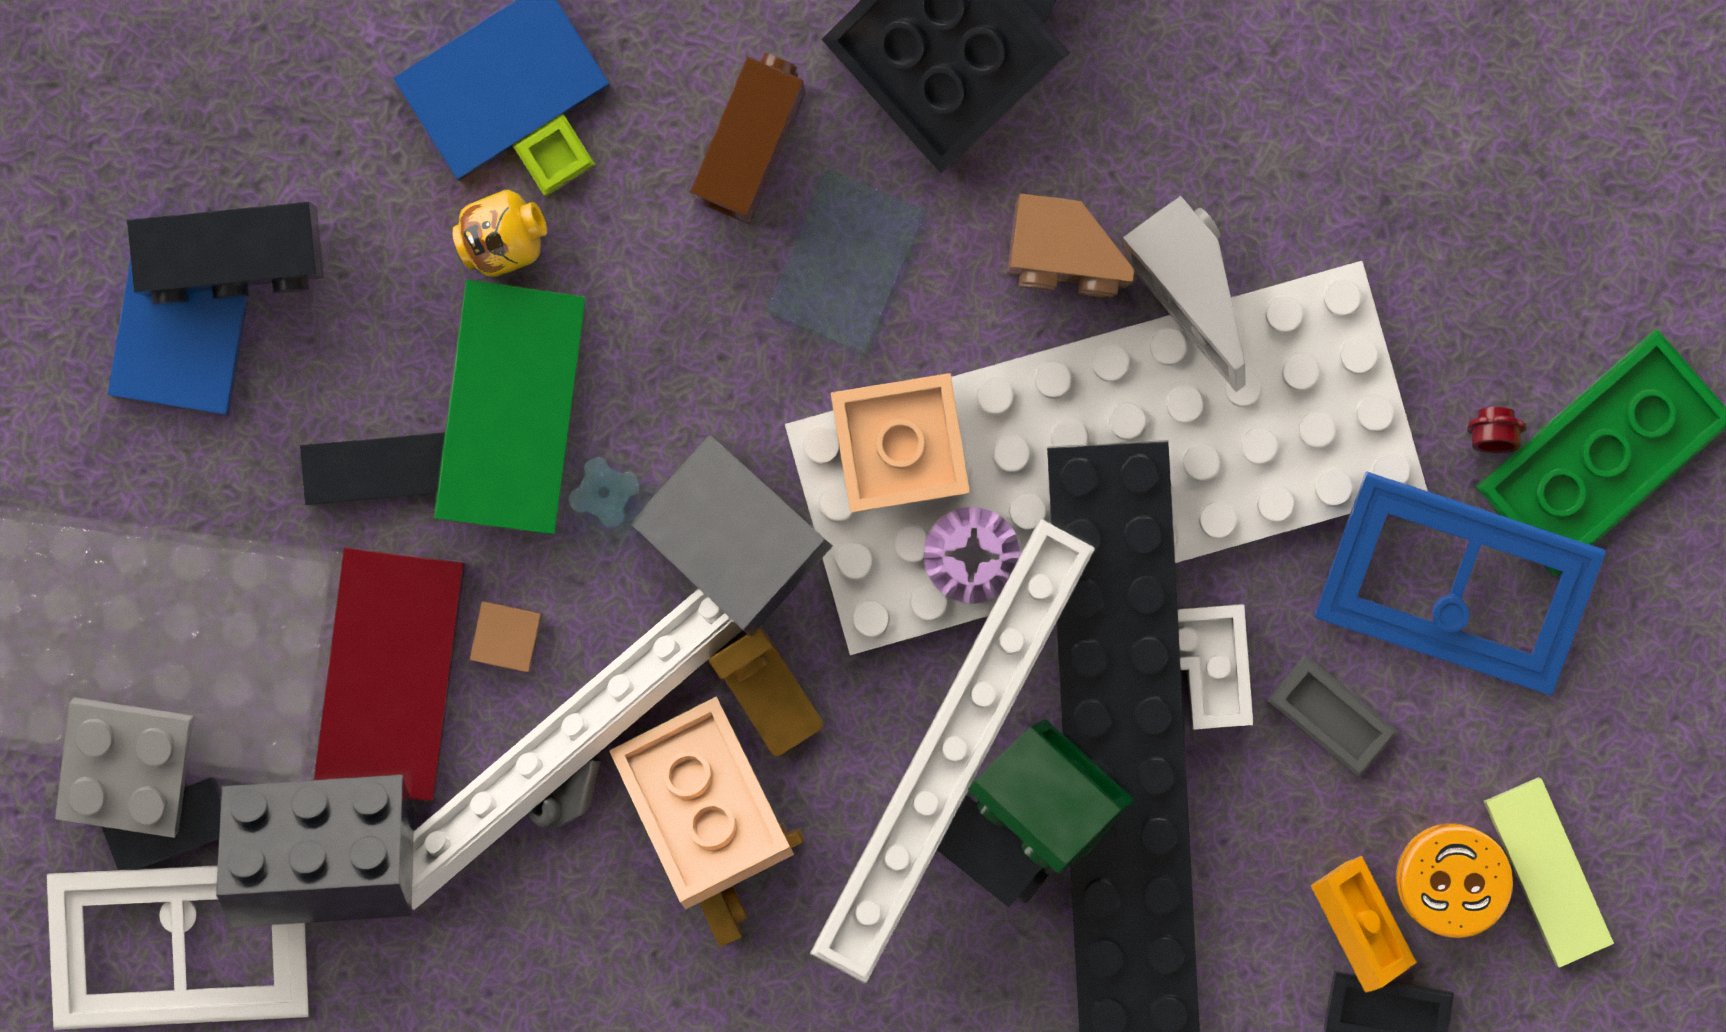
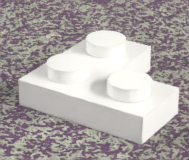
(1216, 665)

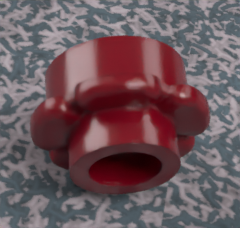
(1496, 430)

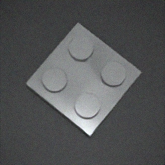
(124, 767)

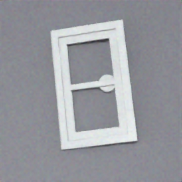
(177, 889)

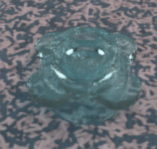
(587, 496)

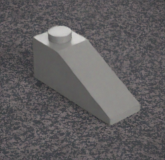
(1184, 269)

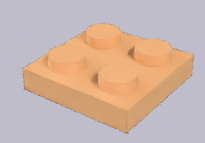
(900, 442)

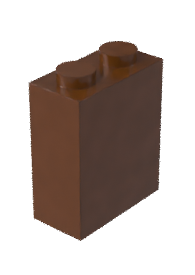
(749, 137)

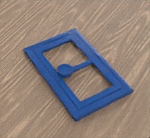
(1443, 637)

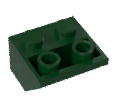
(1050, 797)

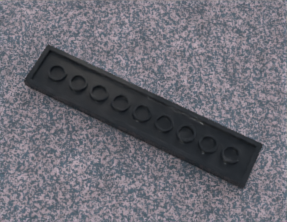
(1128, 718)

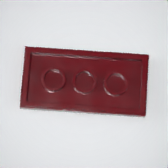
(390, 669)

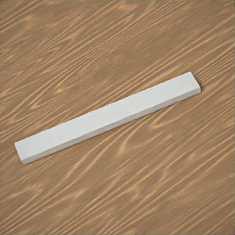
(566, 741)
(952, 751)

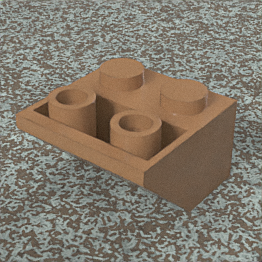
(1064, 243)

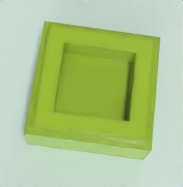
(554, 155)

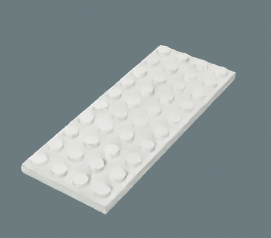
(1241, 462)

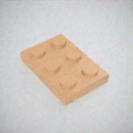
(701, 803)

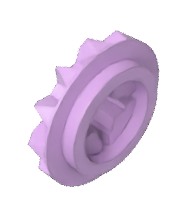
(952, 533)

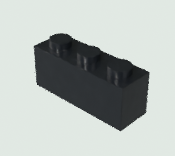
(225, 252)

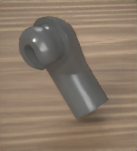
(569, 800)

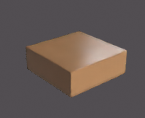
(505, 636)

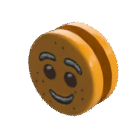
(1454, 880)

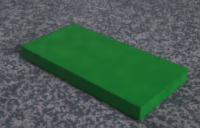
(509, 407)
(1609, 446)

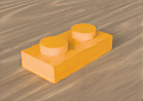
(1363, 924)

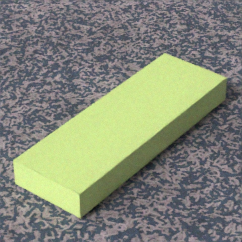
(1548, 872)

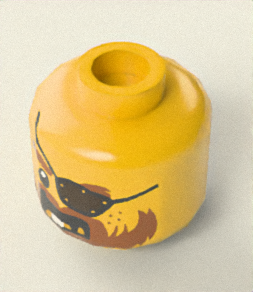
(499, 233)

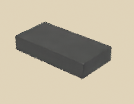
(1332, 716)

